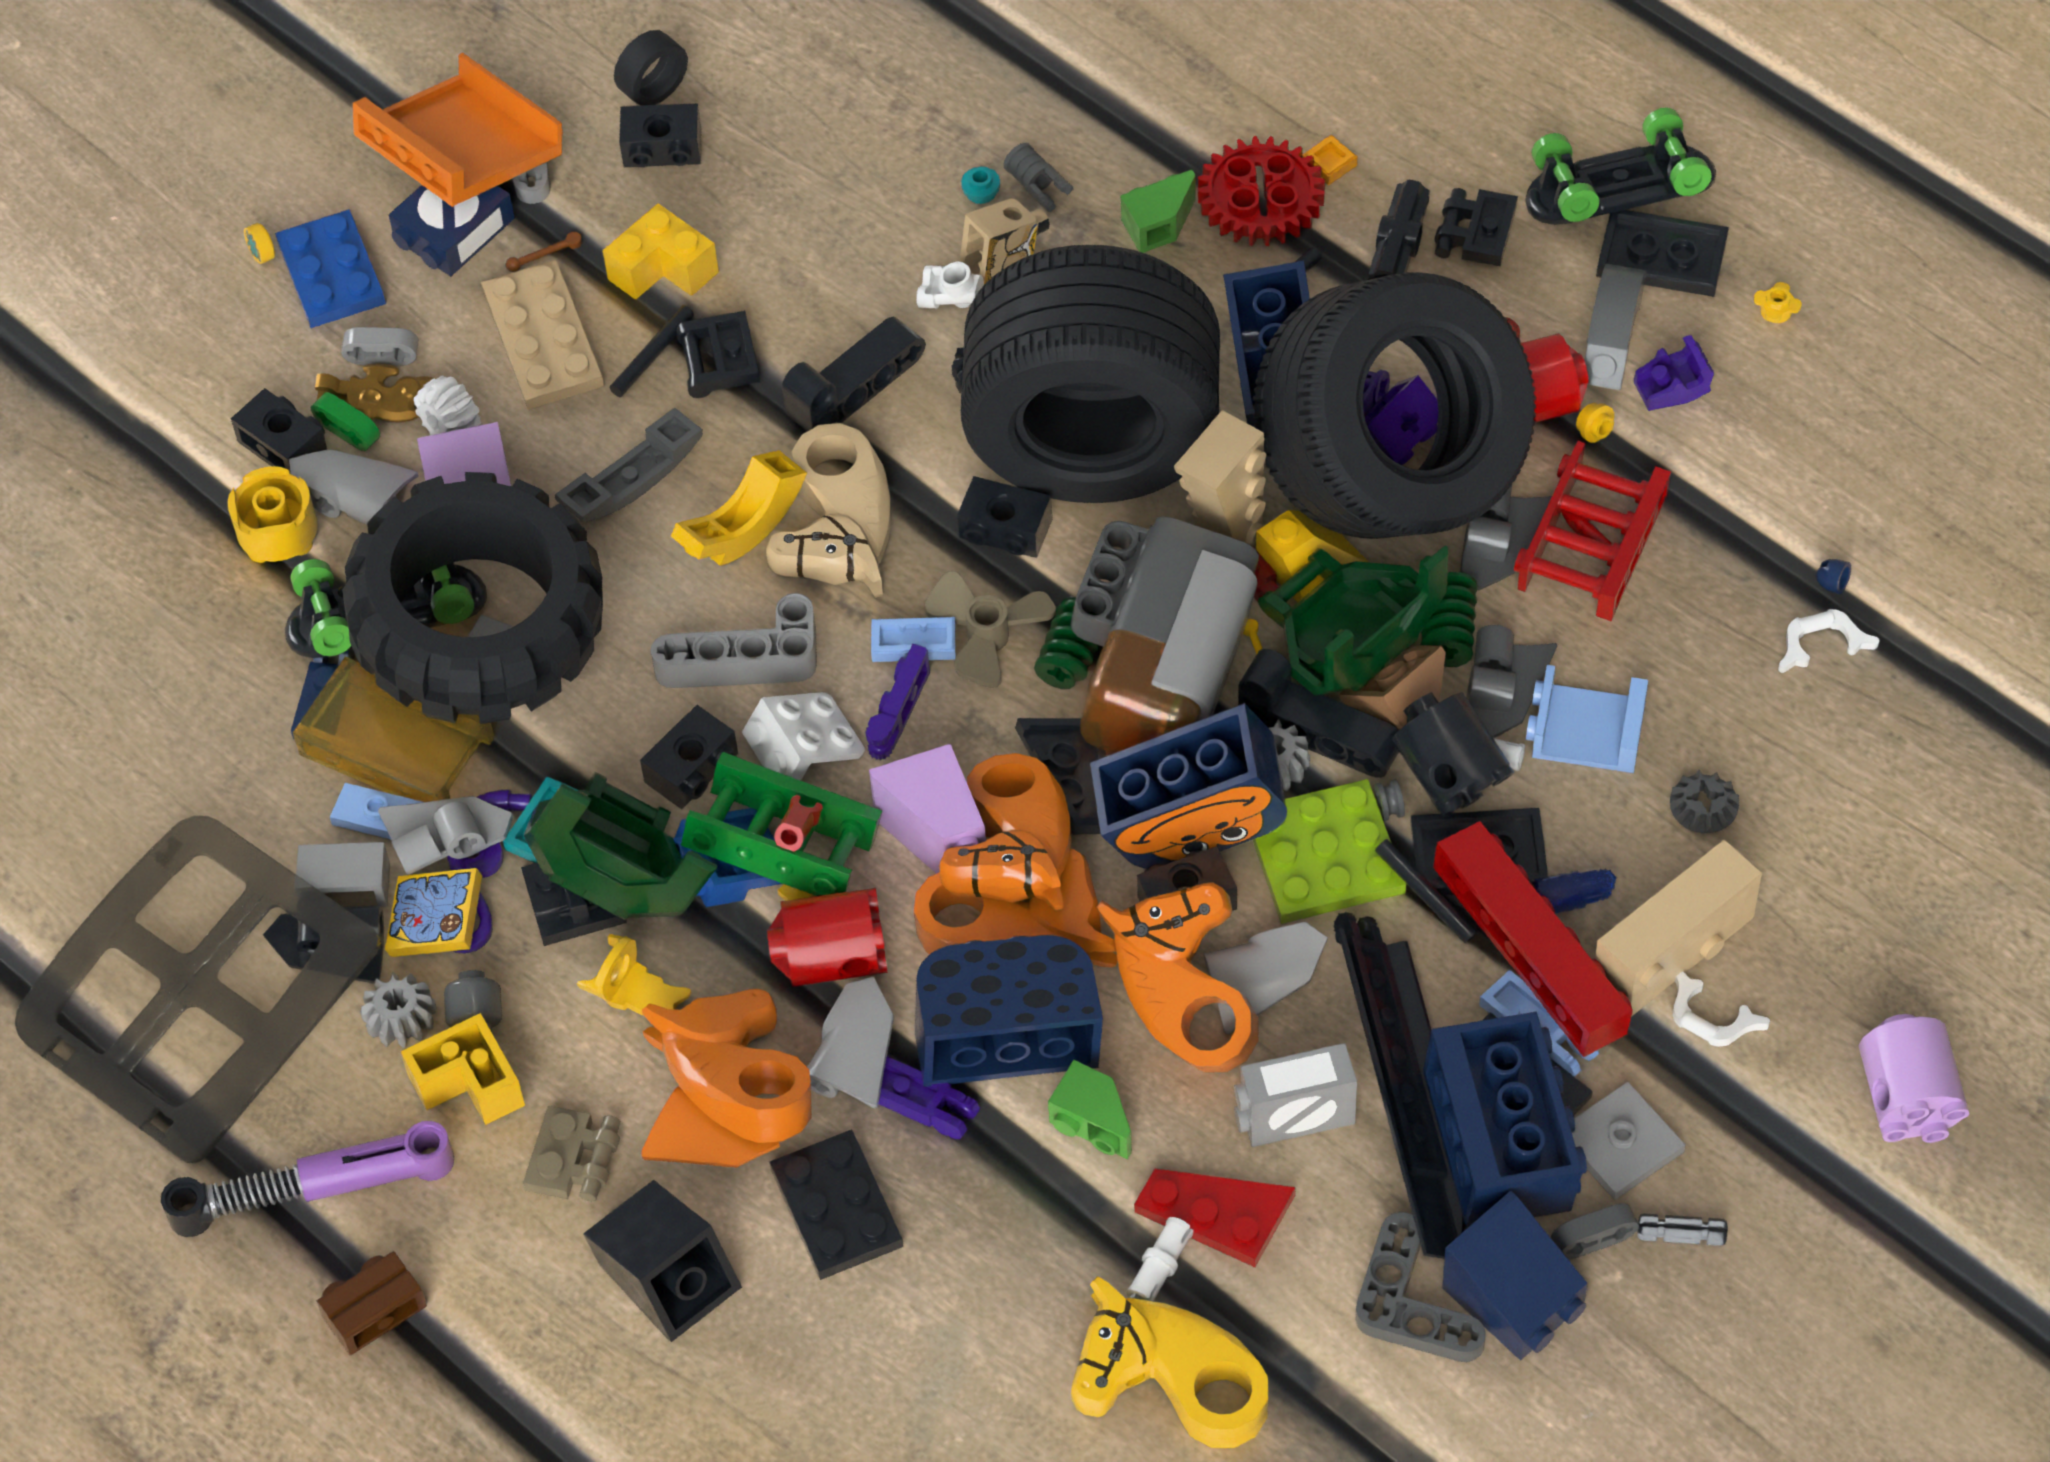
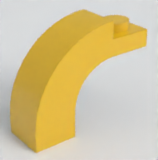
(749, 514)

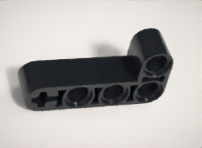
(852, 378)
(1327, 724)

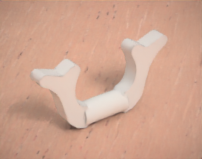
(1830, 619)
(1713, 1034)

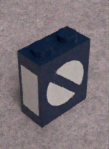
(447, 234)

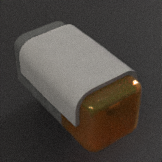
(1163, 626)

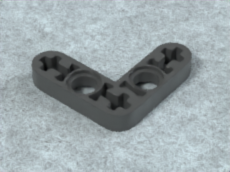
(1400, 1310)

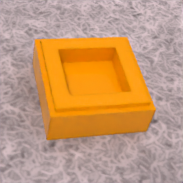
(1332, 158)

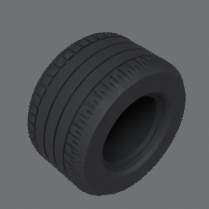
(1089, 372)
(1316, 420)

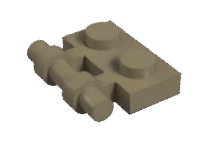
(559, 1151)

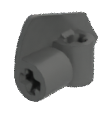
(1498, 536)
(1505, 677)

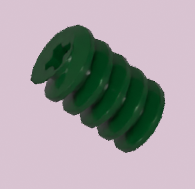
(1453, 620)
(1064, 655)

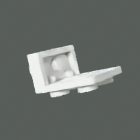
(800, 731)

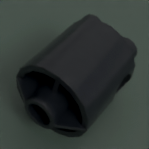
(1450, 751)

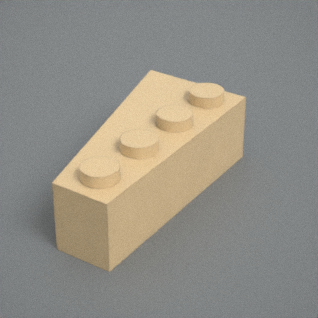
(1226, 478)

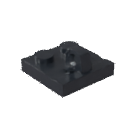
(562, 913)

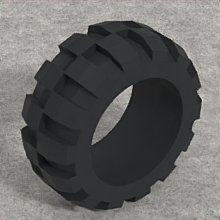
(473, 523)

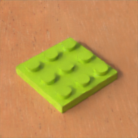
(1327, 853)

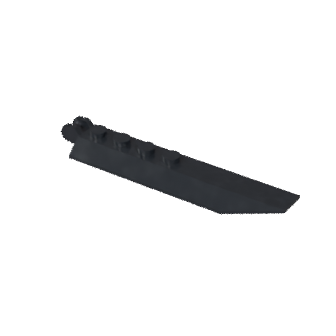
(1398, 1044)

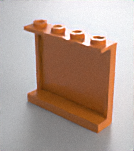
(461, 133)

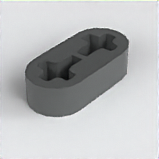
(1595, 1231)

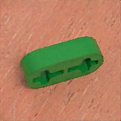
(345, 421)

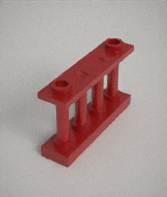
(1620, 557)

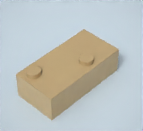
(1680, 925)

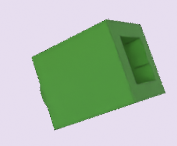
(1158, 211)
(1091, 1108)

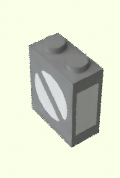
(1296, 1095)

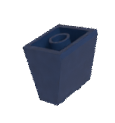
(1513, 1278)

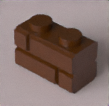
(371, 1302)

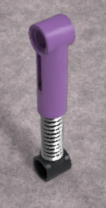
(313, 1177)

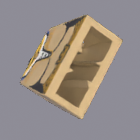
(1000, 236)

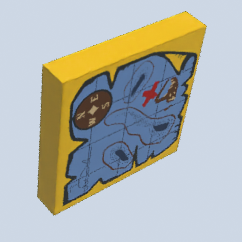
(433, 912)

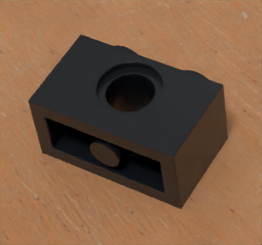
(660, 135)
(276, 430)
(1024, 511)
(694, 736)
(1192, 870)

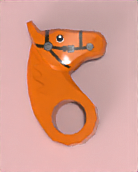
(1025, 833)
(1154, 959)

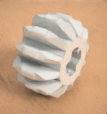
(446, 406)

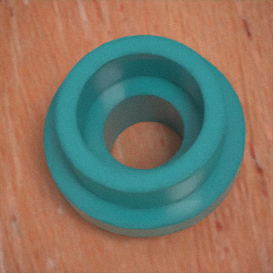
(980, 184)

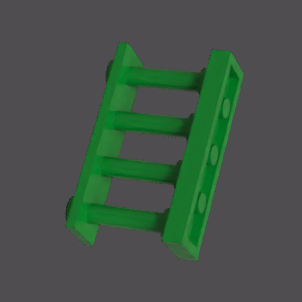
(771, 794)

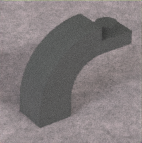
(1612, 324)

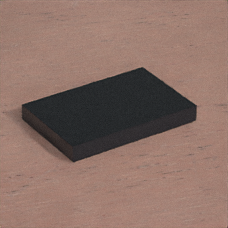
(1672, 250)
(1516, 828)

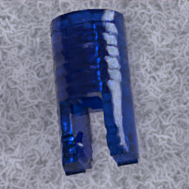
(1576, 889)

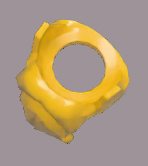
(628, 983)

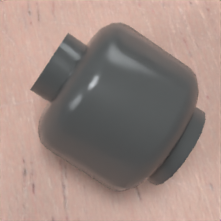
(471, 996)

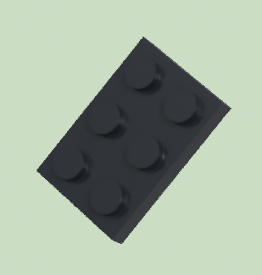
(836, 1204)

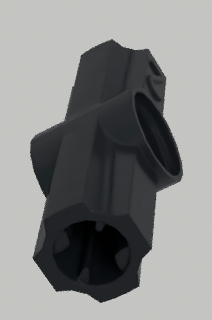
(1400, 230)

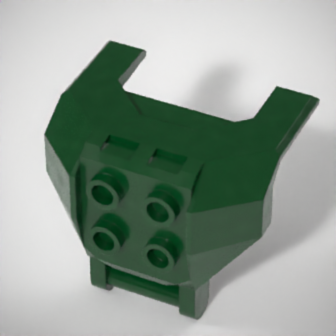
(1354, 617)
(614, 851)

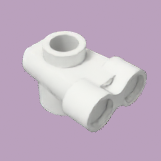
(948, 286)

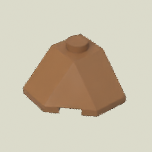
(1400, 685)

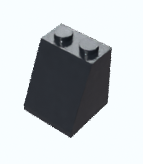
(663, 1259)

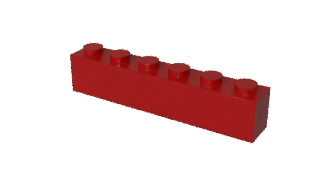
(1533, 938)

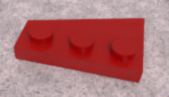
(1223, 1212)

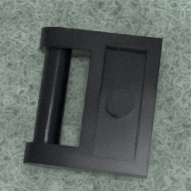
(731, 352)

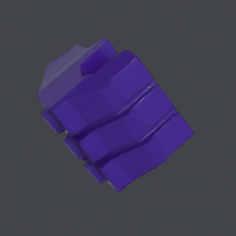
(1674, 377)

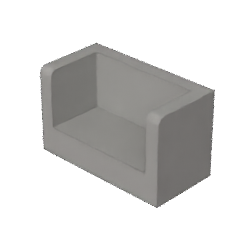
(346, 868)

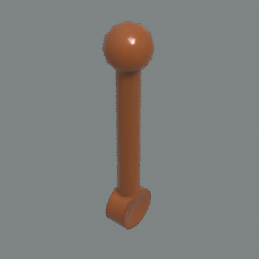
(573, 241)

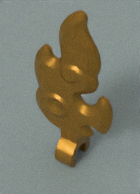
(371, 394)

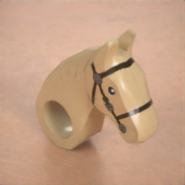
(852, 508)

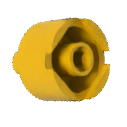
(273, 515)

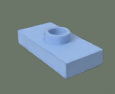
(894, 638)
(359, 807)

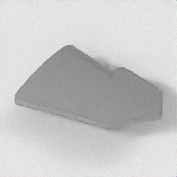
(349, 482)
(443, 828)
(1267, 966)
(854, 1044)

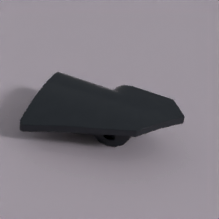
(297, 942)

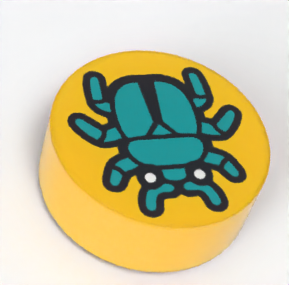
(259, 243)

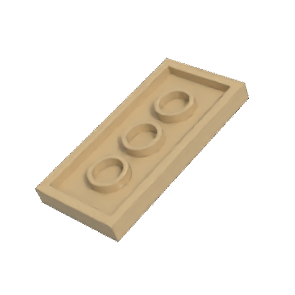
(542, 334)

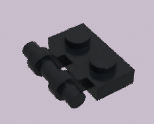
(1488, 229)

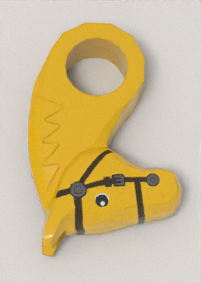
(1179, 1349)

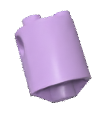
(1913, 1078)

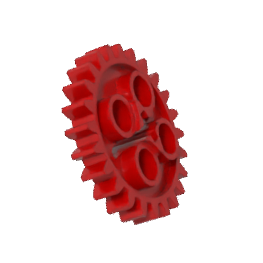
(1290, 186)

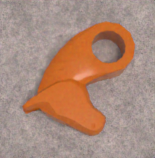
(1003, 920)
(722, 1075)

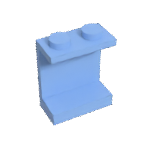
(1587, 724)

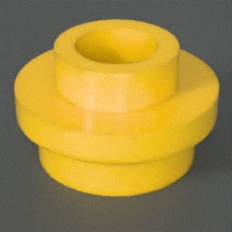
(1595, 421)

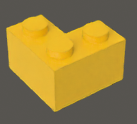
(660, 247)
(463, 1061)

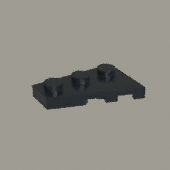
(1068, 757)

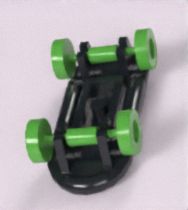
(1619, 179)
(319, 622)

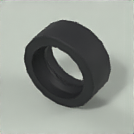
(639, 56)

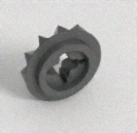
(1691, 812)

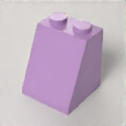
(464, 451)
(927, 804)

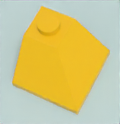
(1293, 538)

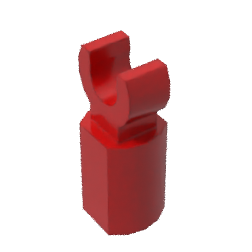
(796, 824)

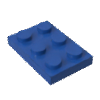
(330, 268)

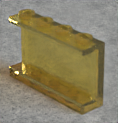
(383, 742)

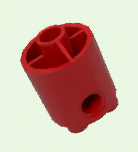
(1558, 376)
(828, 938)

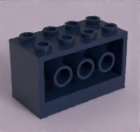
(1503, 1115)

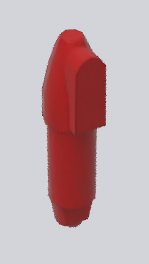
(1584, 527)

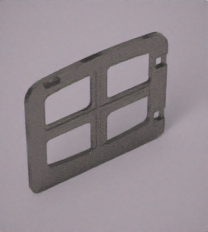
(193, 981)

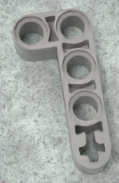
(684, 661)

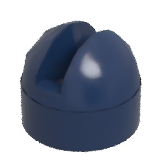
(1834, 575)

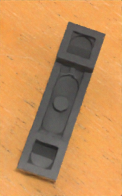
(635, 472)

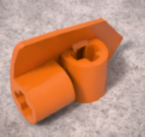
(690, 1136)

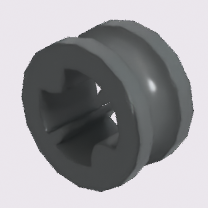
(1389, 799)

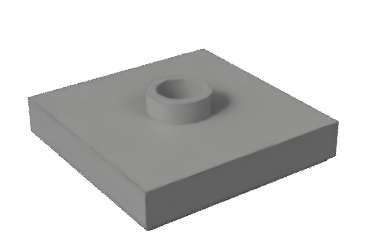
(1624, 1140)

